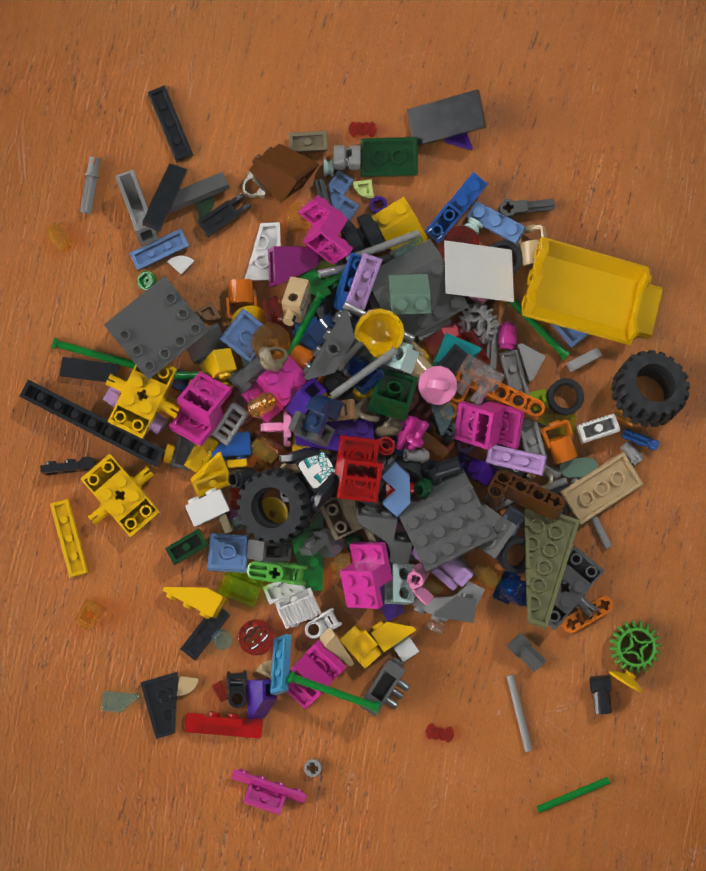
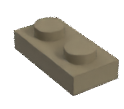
(308, 141)

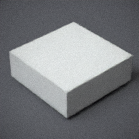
(405, 648)

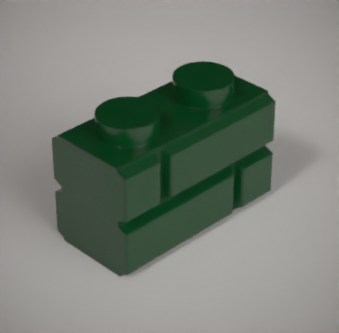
(187, 546)

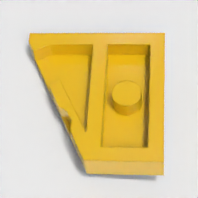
(211, 475)

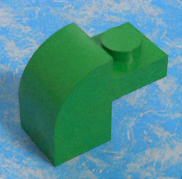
(320, 285)

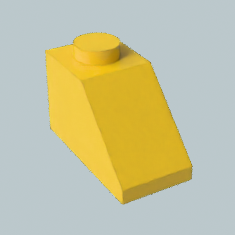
(219, 364)
(390, 633)

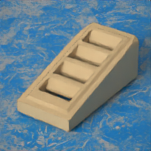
(333, 644)

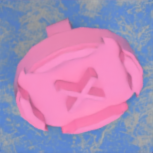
(437, 385)
(280, 427)

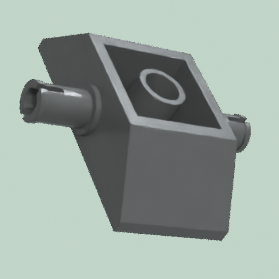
(333, 349)
(580, 575)

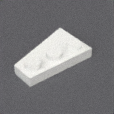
(266, 238)

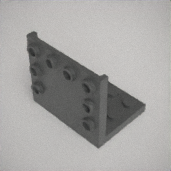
(156, 327)

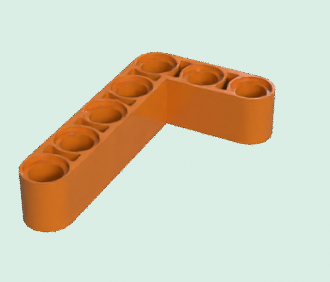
(511, 395)

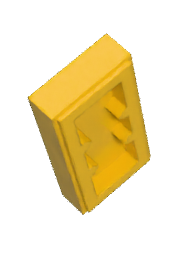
(201, 454)

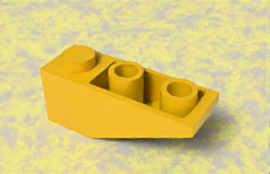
(203, 599)

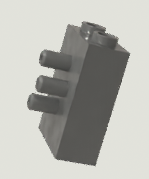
(385, 684)

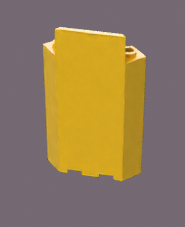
(591, 292)

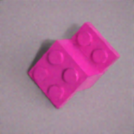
(324, 232)
(281, 384)
(200, 408)
(489, 424)
(366, 575)
(317, 665)

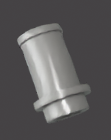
(631, 452)
(416, 455)

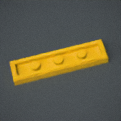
(69, 538)

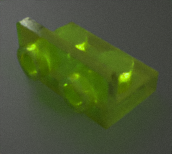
(241, 587)

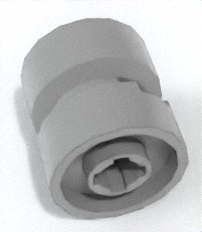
(351, 152)

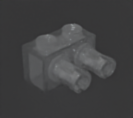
(478, 371)

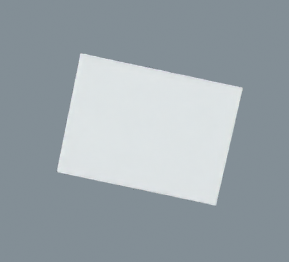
(478, 271)

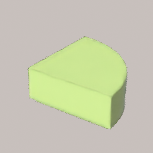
(364, 188)

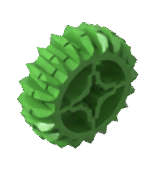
(643, 643)

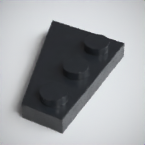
(161, 703)

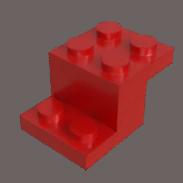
(358, 468)

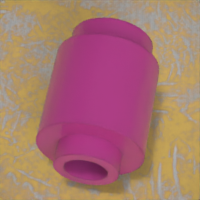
(507, 336)

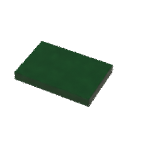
(389, 157)

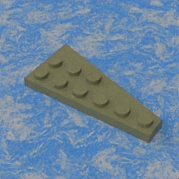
(546, 557)

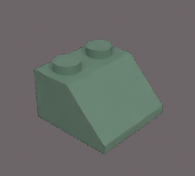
(409, 294)

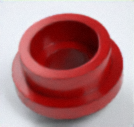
(389, 443)

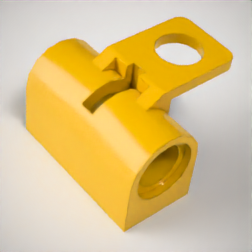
(361, 645)

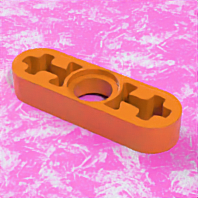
(602, 611)

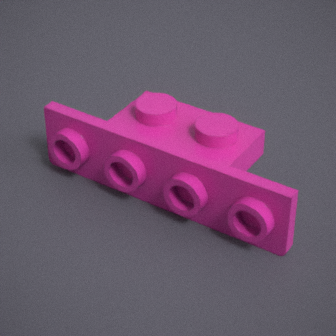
(266, 794)

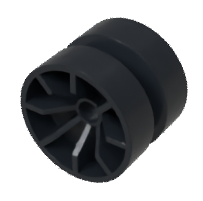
(367, 233)

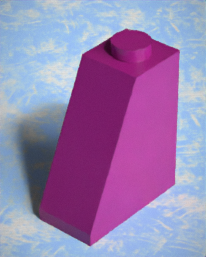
(290, 262)

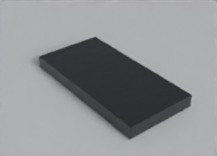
(447, 117)

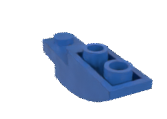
(456, 207)

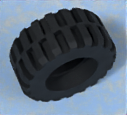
(663, 371)
(253, 513)

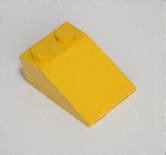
(398, 220)

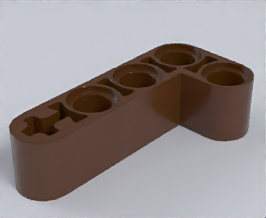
(523, 493)

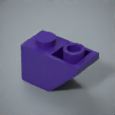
(303, 396)
(477, 469)
(259, 698)

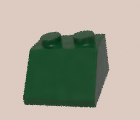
(393, 394)

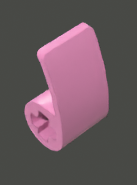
(415, 580)

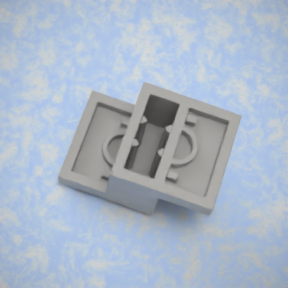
(502, 528)

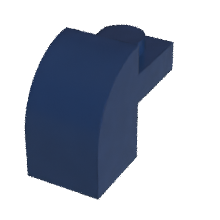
(318, 330)
(320, 410)

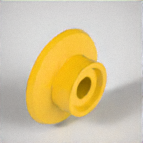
(274, 504)

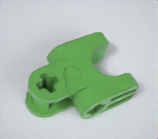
(266, 571)

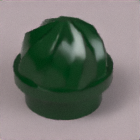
(423, 487)
(353, 538)

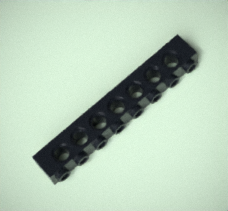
(92, 423)

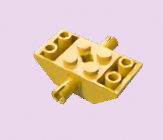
(139, 415)
(107, 481)

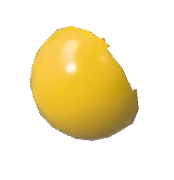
(379, 331)

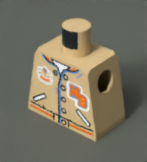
(296, 300)

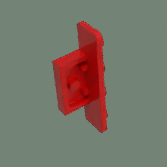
(218, 724)

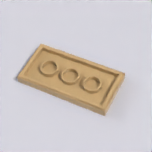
(601, 488)

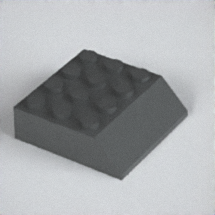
(420, 260)
(447, 522)

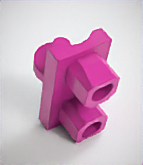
(412, 434)

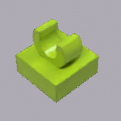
(541, 395)

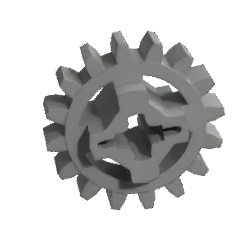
(481, 323)

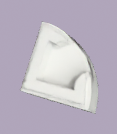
(181, 263)

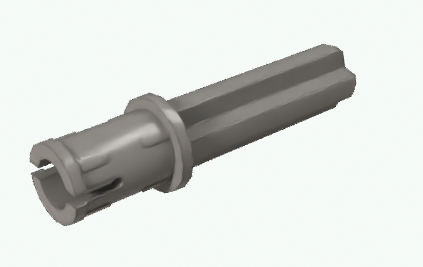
(90, 185)

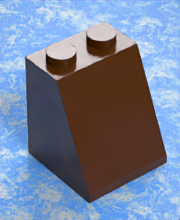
(282, 171)
(435, 443)

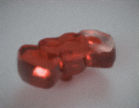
(362, 129)
(233, 499)
(434, 732)

